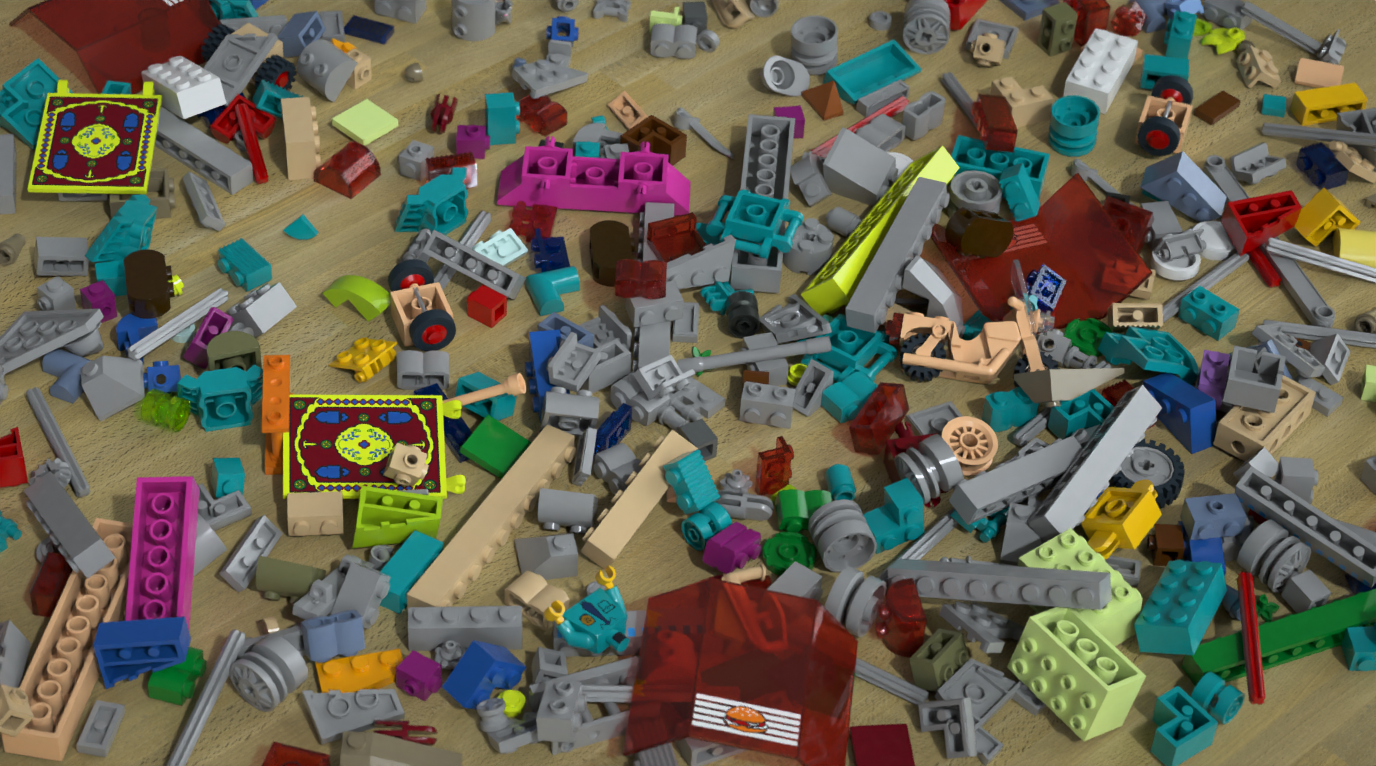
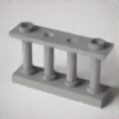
(598, 730)

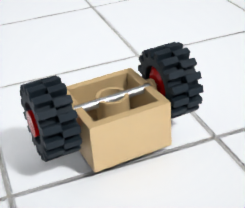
(272, 69)

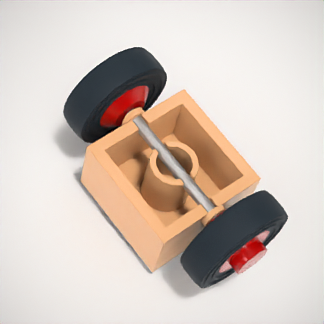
(1165, 116)
(420, 307)

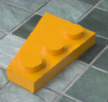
(359, 671)

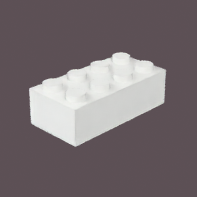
(1101, 68)
(185, 87)

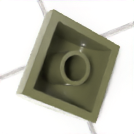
(233, 350)
(285, 578)

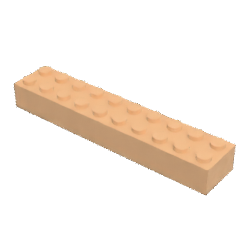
(65, 660)

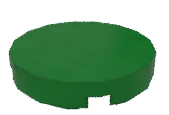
(1086, 335)
(785, 549)

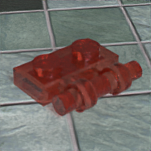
(539, 217)

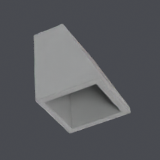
(858, 169)

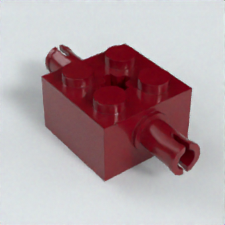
(905, 440)

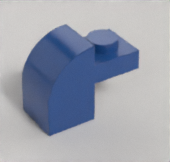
(132, 329)

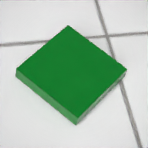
(494, 446)

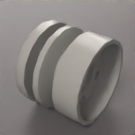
(926, 25)
(815, 43)
(930, 467)
(842, 535)
(1273, 555)
(269, 672)

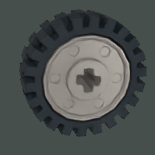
(1153, 464)

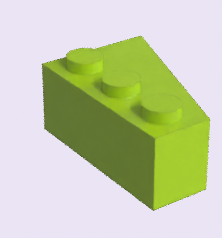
(393, 516)

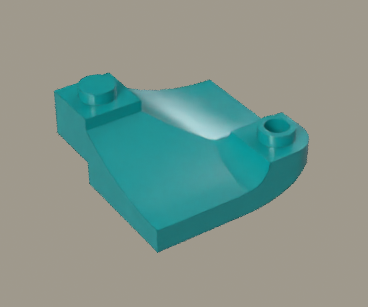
(25, 99)
(1151, 351)

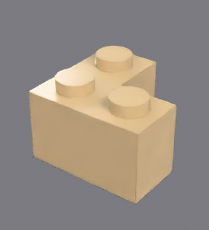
(1026, 105)

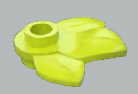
(1224, 38)

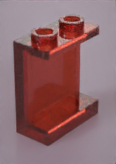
(674, 237)

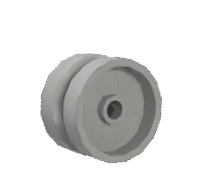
(974, 191)
(855, 600)

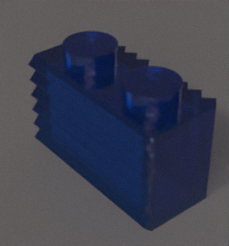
(1321, 166)

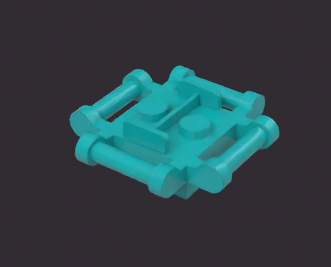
(755, 220)
(852, 350)

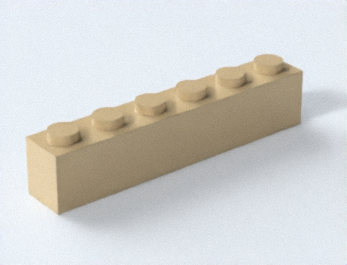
(635, 503)

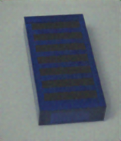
(369, 29)

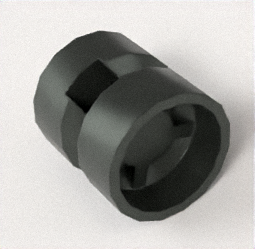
(742, 314)

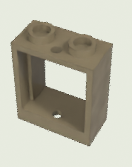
(158, 181)

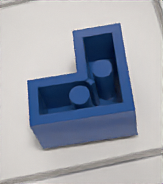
(481, 671)

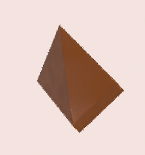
(824, 100)

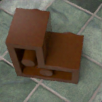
(660, 135)

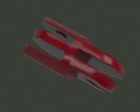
(442, 113)
(407, 729)

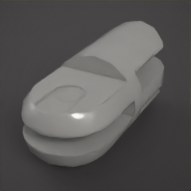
(746, 505)

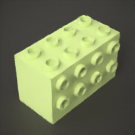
(1072, 552)
(1076, 672)

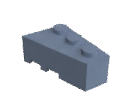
(1184, 187)

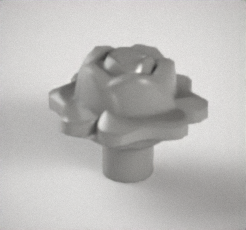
(736, 482)
(449, 654)

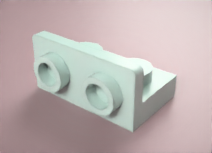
(502, 247)

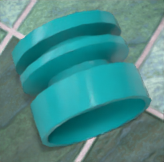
(1073, 125)

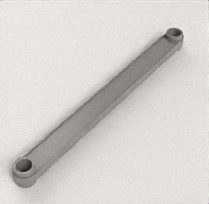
(1288, 269)

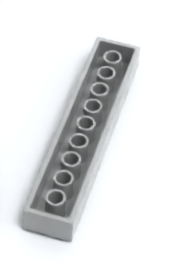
(766, 174)

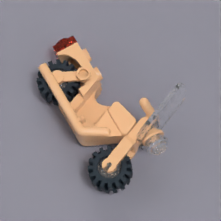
(978, 358)

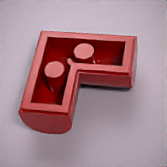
(227, 124)

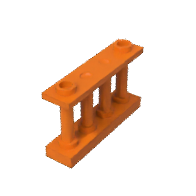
(275, 409)

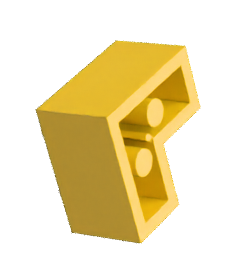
(1322, 216)

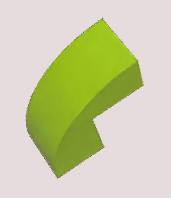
(363, 293)

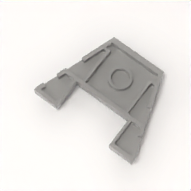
(981, 625)
(988, 694)

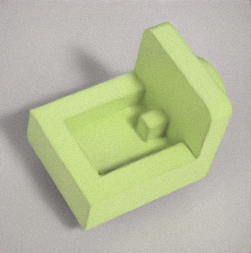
(658, 17)

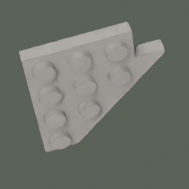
(42, 332)

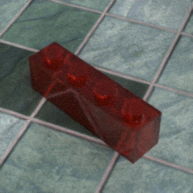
(995, 122)

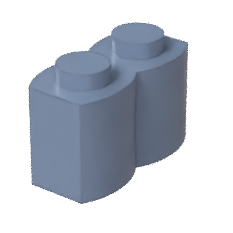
(333, 635)

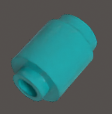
(840, 482)

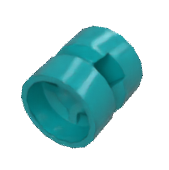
(705, 525)
(1220, 699)

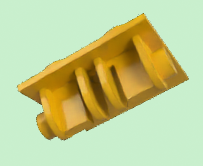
(366, 357)

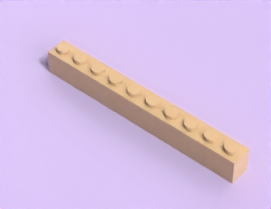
(493, 521)

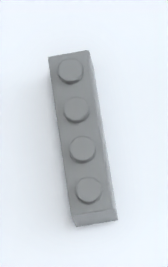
(882, 97)

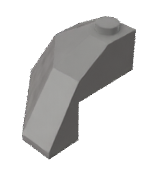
(930, 284)

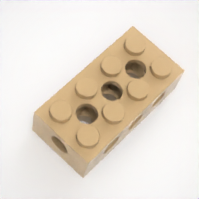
(1243, 439)

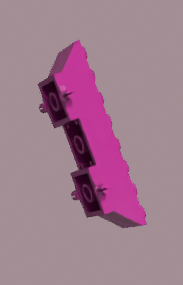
(561, 180)

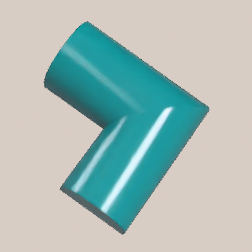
(547, 287)

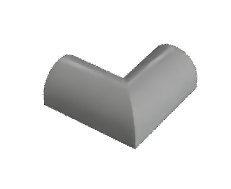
(224, 510)
(956, 720)

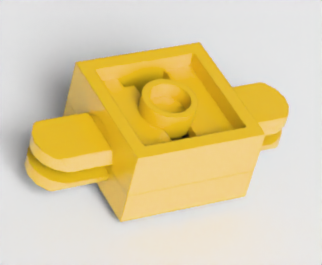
(1121, 517)

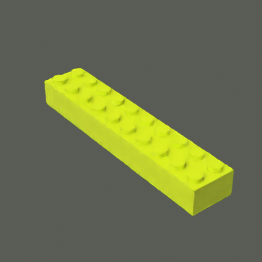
(846, 268)

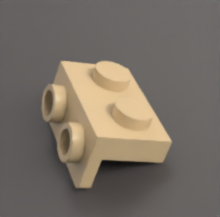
(1257, 66)

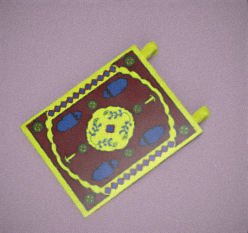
(96, 142)
(349, 438)

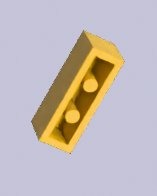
(1324, 103)

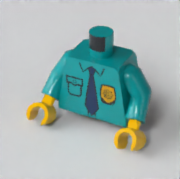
(595, 620)

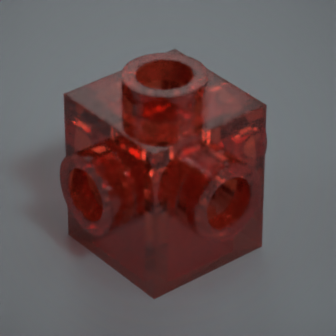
(1128, 19)

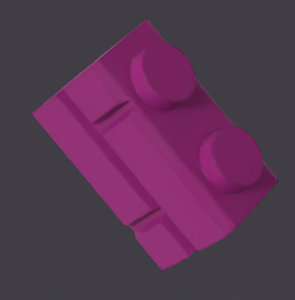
(212, 325)
(732, 548)

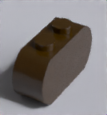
(978, 233)
(607, 245)
(148, 283)

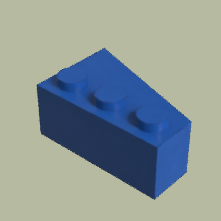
(541, 348)
(1184, 411)
(139, 646)

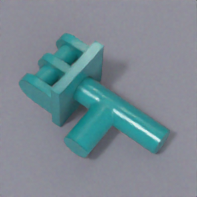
(718, 294)

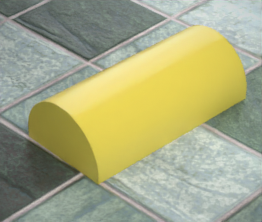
(1355, 246)

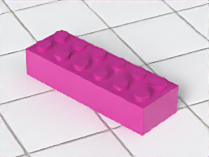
(163, 548)

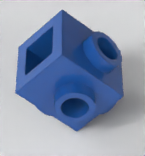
(562, 25)
(162, 368)

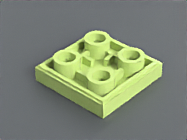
(365, 122)

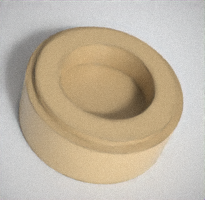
(270, 625)

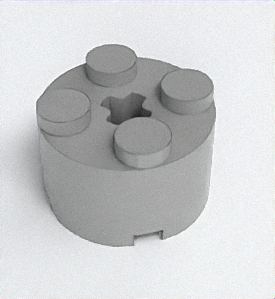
(810, 248)

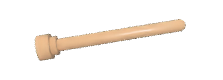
(513, 385)

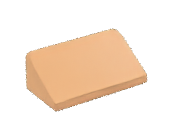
(1318, 73)
(627, 110)

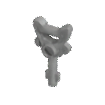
(614, 8)

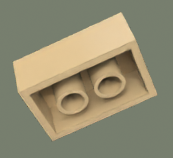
(300, 137)

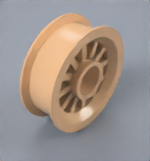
(980, 438)

